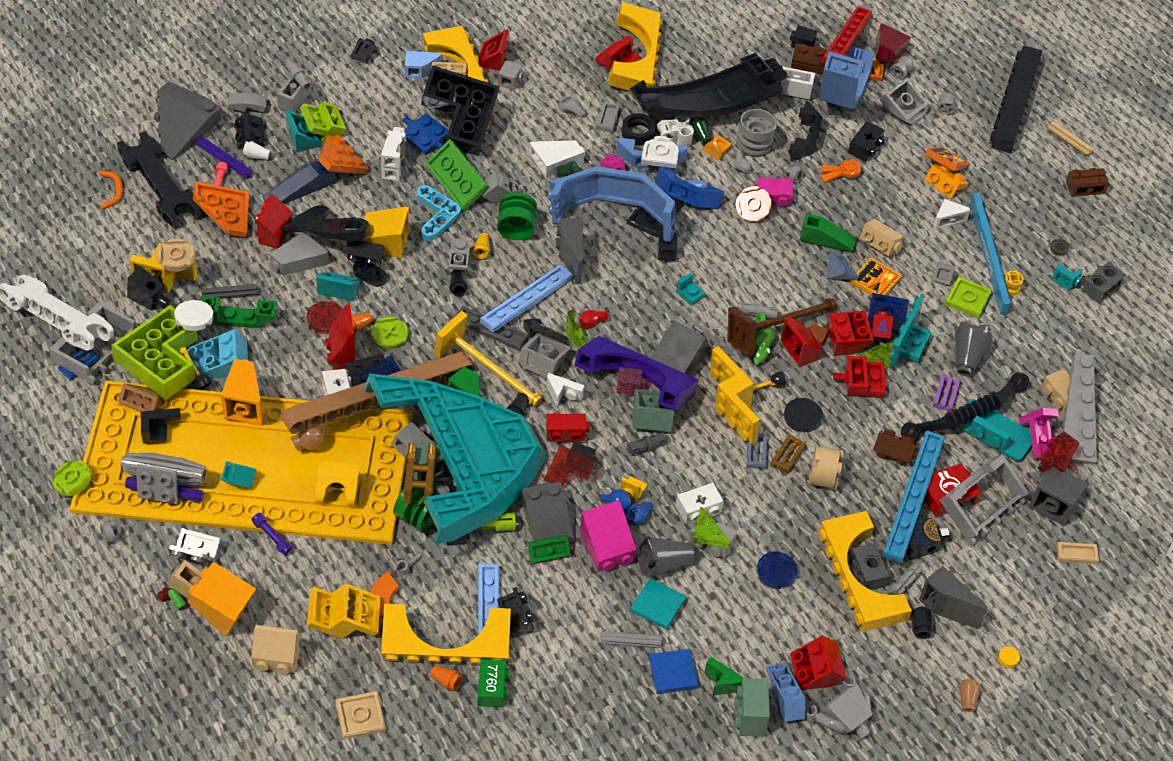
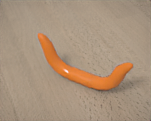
(118, 188)

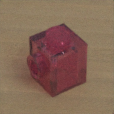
(629, 380)

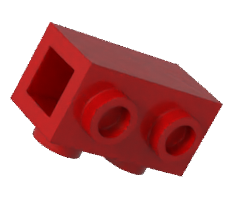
(566, 427)

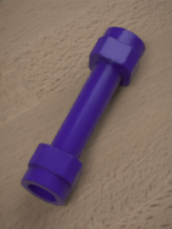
(260, 521)

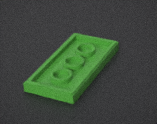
(457, 175)

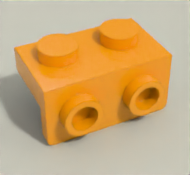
(945, 180)

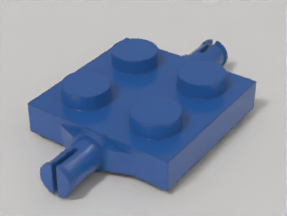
(425, 133)

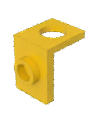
(633, 487)

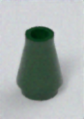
(702, 131)

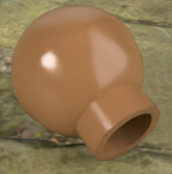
(308, 439)

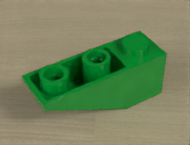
(825, 233)

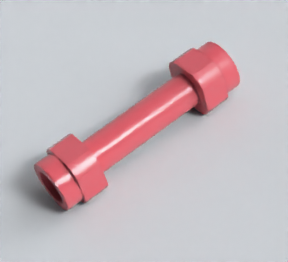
(221, 170)

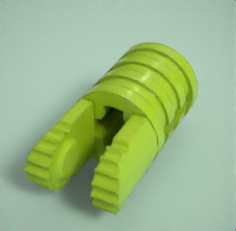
(501, 523)

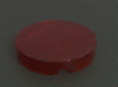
(322, 316)

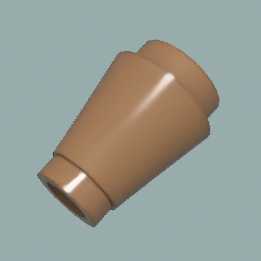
(969, 694)

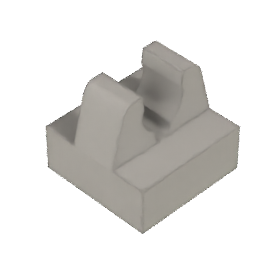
(943, 273)

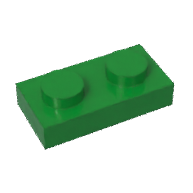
(548, 548)

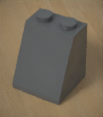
(681, 348)
(1058, 495)

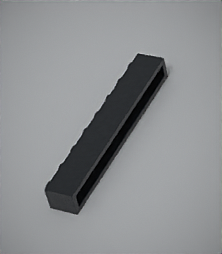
(1016, 99)

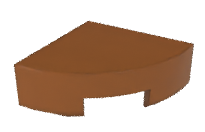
(818, 333)

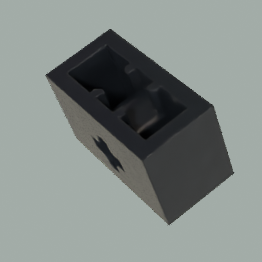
(866, 141)

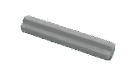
(632, 639)

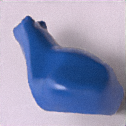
(637, 512)

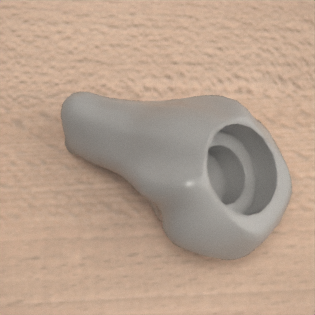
(571, 104)
(741, 163)

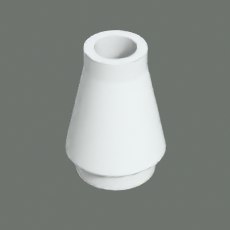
(255, 151)

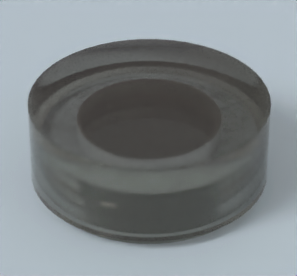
(1059, 247)

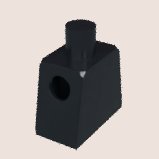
(146, 290)

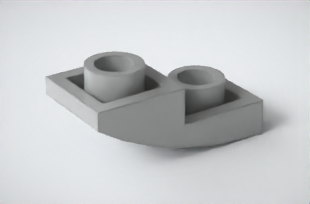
(241, 101)

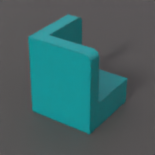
(238, 474)

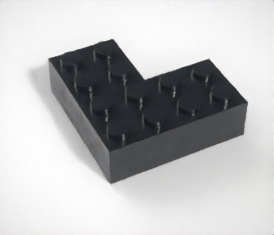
(467, 100)

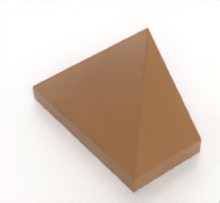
(138, 397)

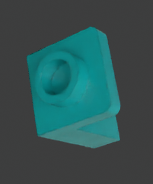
(1067, 278)
(689, 290)

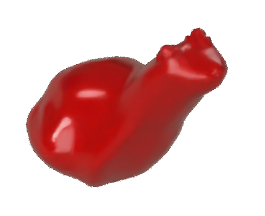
(591, 318)

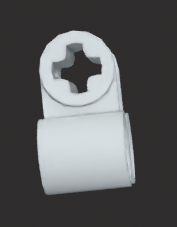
(677, 130)

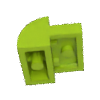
(323, 119)

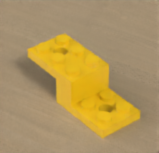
(734, 396)

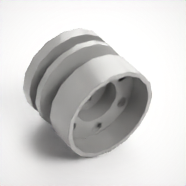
(756, 132)

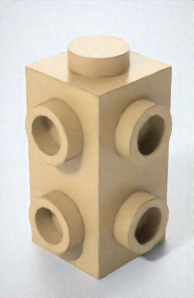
(881, 237)

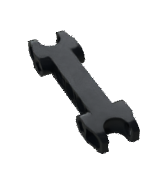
(172, 200)

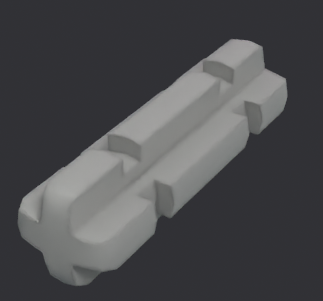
(907, 579)

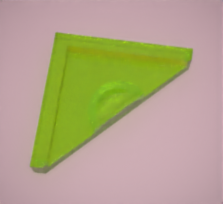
(573, 331)
(880, 353)
(708, 531)

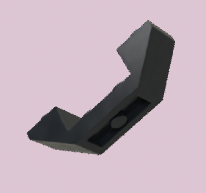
(805, 147)

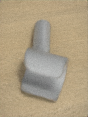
(401, 563)

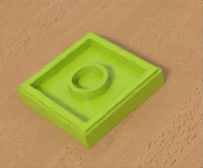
(968, 297)

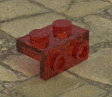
(1059, 452)

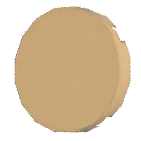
(176, 255)

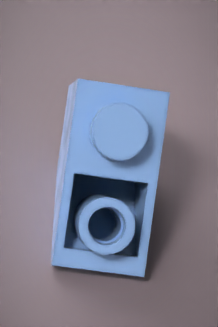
(420, 63)

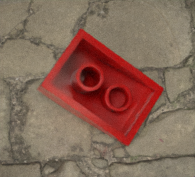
(341, 340)

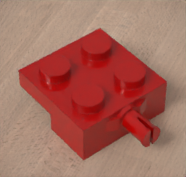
(863, 377)

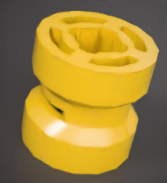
(1013, 282)

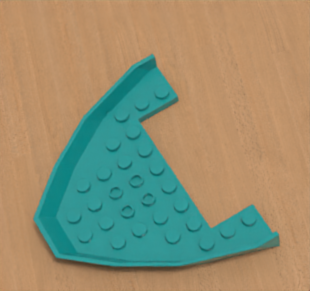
(483, 444)

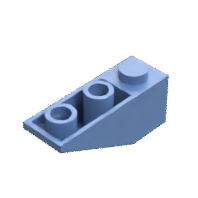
(786, 692)

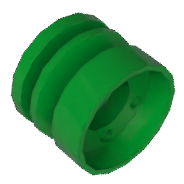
(517, 216)
(415, 512)

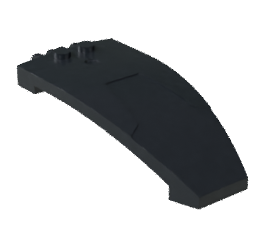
(715, 94)

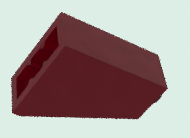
(890, 44)

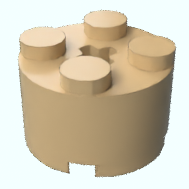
(826, 467)

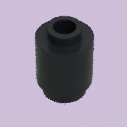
(921, 622)

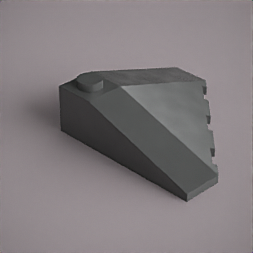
(183, 118)

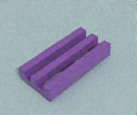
(949, 381)

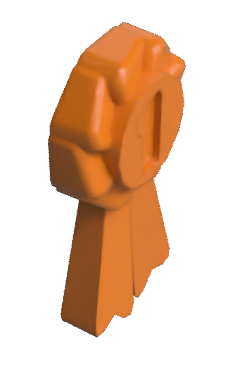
(848, 169)

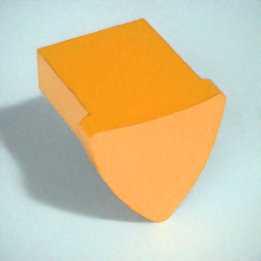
(717, 147)

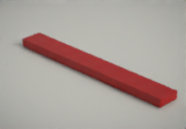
(849, 32)

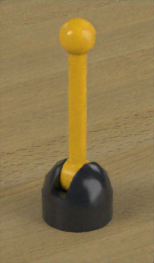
(202, 380)
(776, 380)

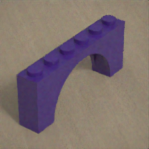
(674, 385)

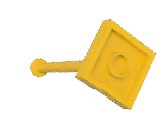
(453, 333)

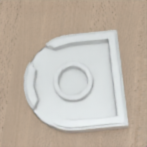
(660, 152)

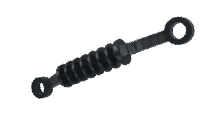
(969, 411)

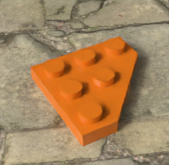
(339, 157)
(224, 206)

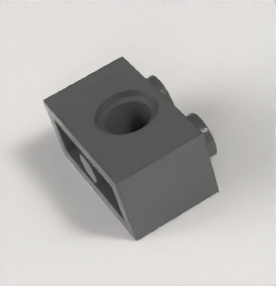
(866, 556)

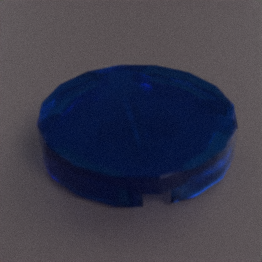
(776, 570)

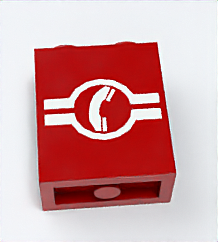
(945, 481)

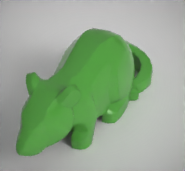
(763, 341)

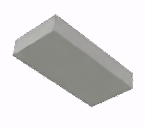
(608, 117)

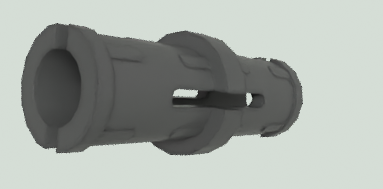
(647, 443)

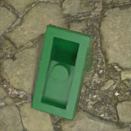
(727, 678)

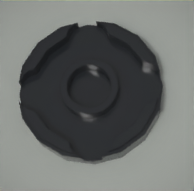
(802, 414)

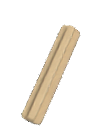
(1070, 138)

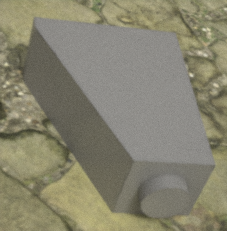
(298, 255)

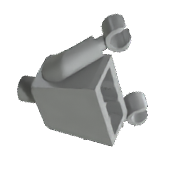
(845, 711)

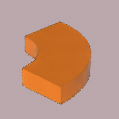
(384, 587)

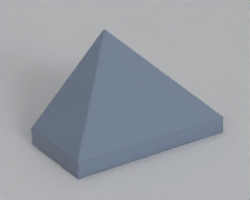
(840, 268)

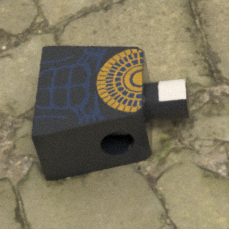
(925, 538)

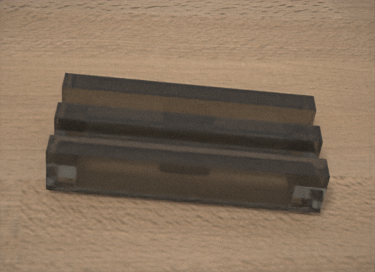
(548, 332)

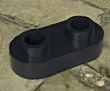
(369, 273)

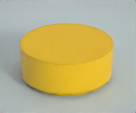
(1008, 657)

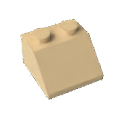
(275, 649)

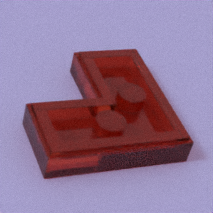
(568, 461)

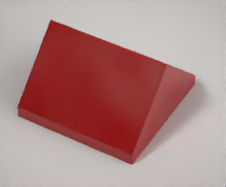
(494, 51)

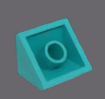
(300, 133)
(337, 285)

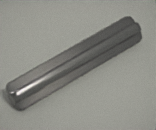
(231, 291)

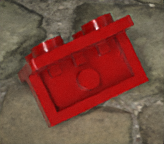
(619, 52)

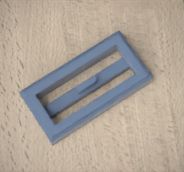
(755, 463)

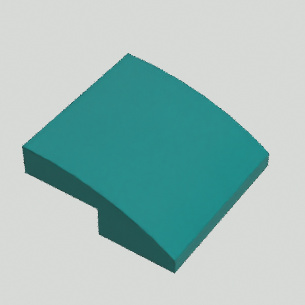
(658, 603)

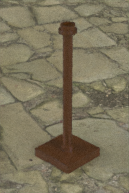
(743, 328)

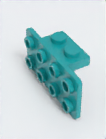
(911, 338)
(1000, 434)

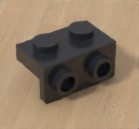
(249, 129)
(366, 251)
(520, 616)

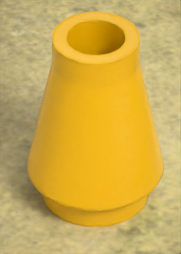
(481, 247)

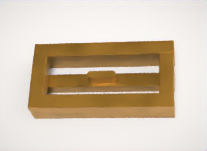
(781, 465)

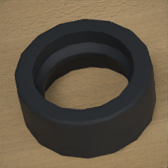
(638, 119)

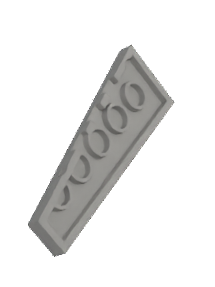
(1080, 408)

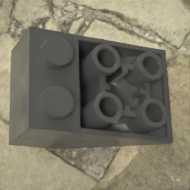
(951, 599)

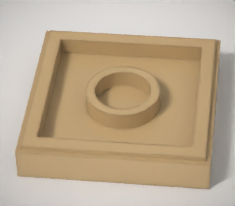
(360, 715)

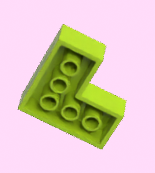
(154, 354)

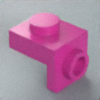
(613, 161)

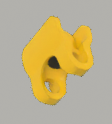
(337, 477)

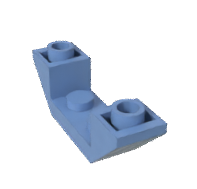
(625, 149)

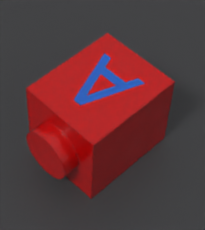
(882, 326)

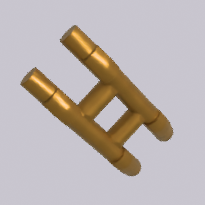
(412, 467)

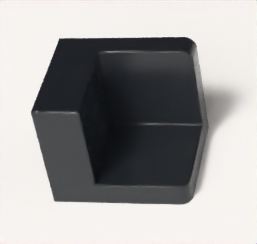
(154, 429)

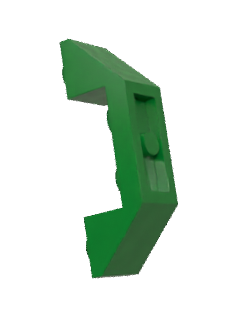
(241, 316)

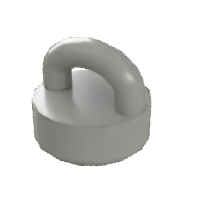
(795, 174)
(107, 531)

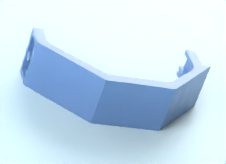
(846, 77)
(612, 186)

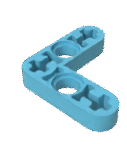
(443, 212)

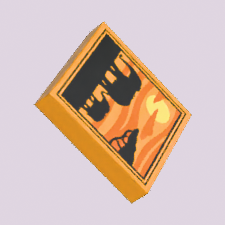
(876, 278)

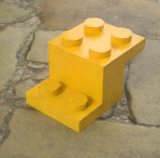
(166, 277)
(343, 611)

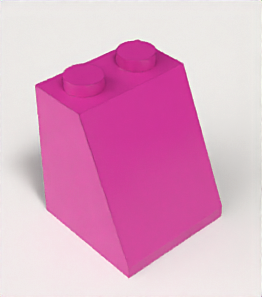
(607, 536)

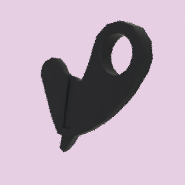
(315, 223)

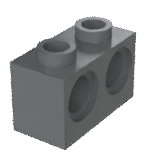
(1103, 282)

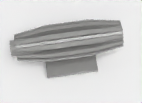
(161, 474)

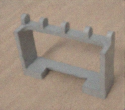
(61, 349)
(959, 517)

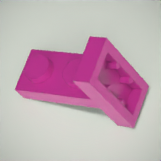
(1040, 428)

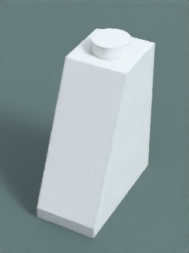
(555, 153)

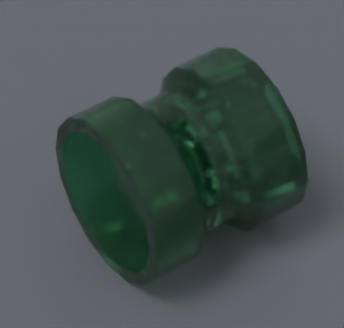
(568, 169)

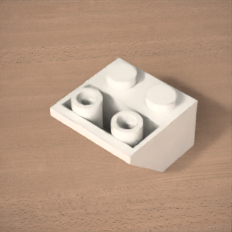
(798, 83)

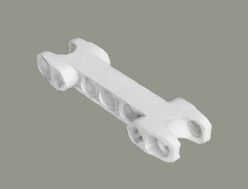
(74, 325)

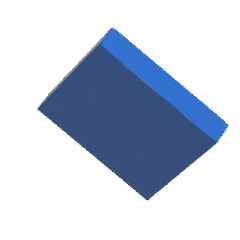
(673, 671)

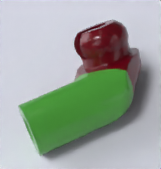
(172, 594)

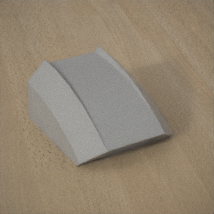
(906, 102)
(543, 355)

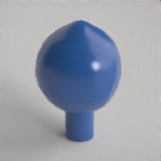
(615, 495)

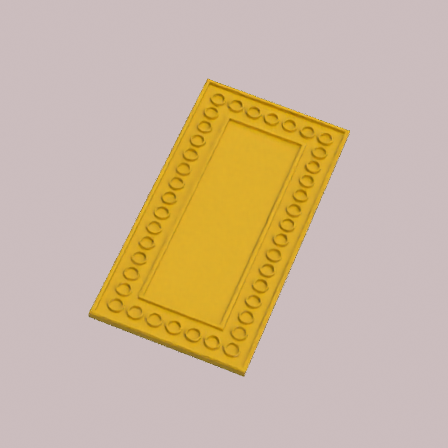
(283, 476)

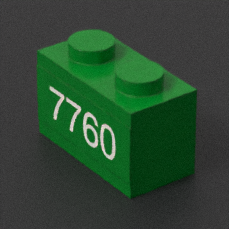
(491, 683)

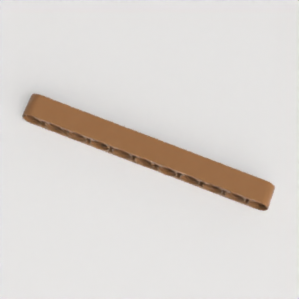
(355, 399)

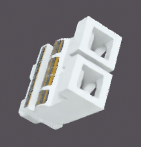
(393, 154)

